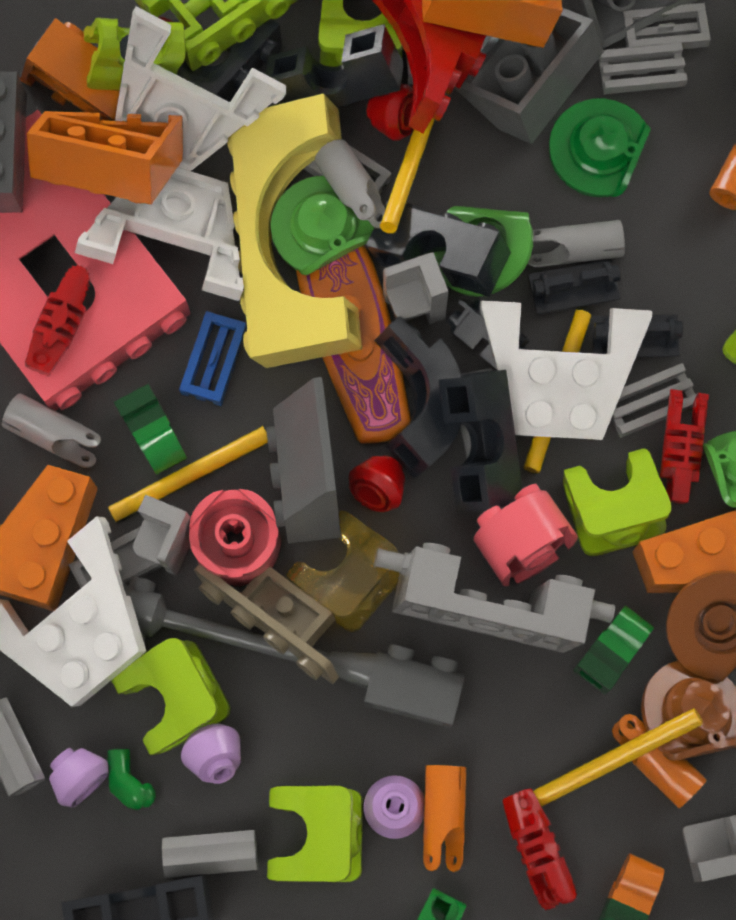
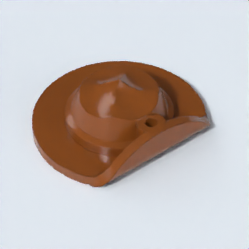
(704, 625)
(678, 690)

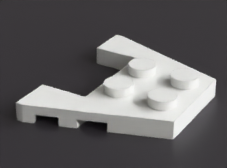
(160, 93)
(188, 213)
(563, 390)
(85, 637)

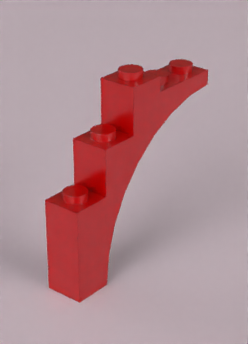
(436, 56)

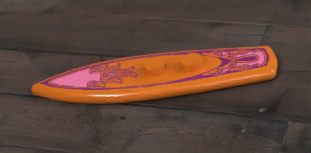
(364, 379)

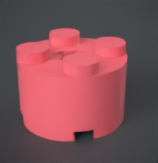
(234, 512)
(523, 535)

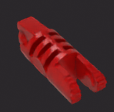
(58, 321)
(683, 446)
(546, 868)

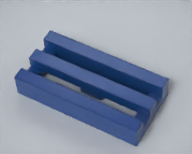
(203, 392)

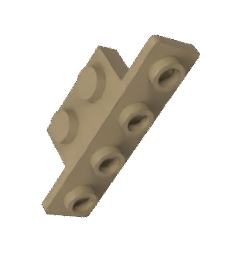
(281, 611)

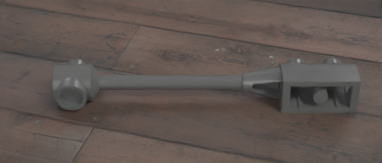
(391, 678)

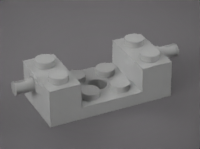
(551, 620)

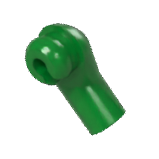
(124, 785)

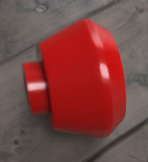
(392, 113)
(378, 483)

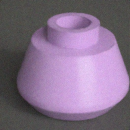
(212, 753)
(77, 775)
(389, 821)

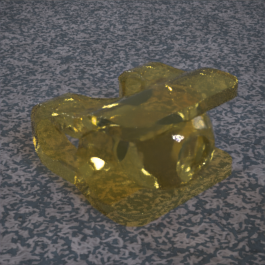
(355, 586)

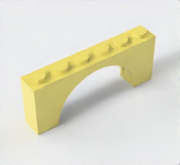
(266, 158)

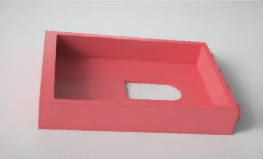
(131, 299)

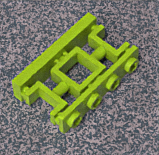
(236, 23)

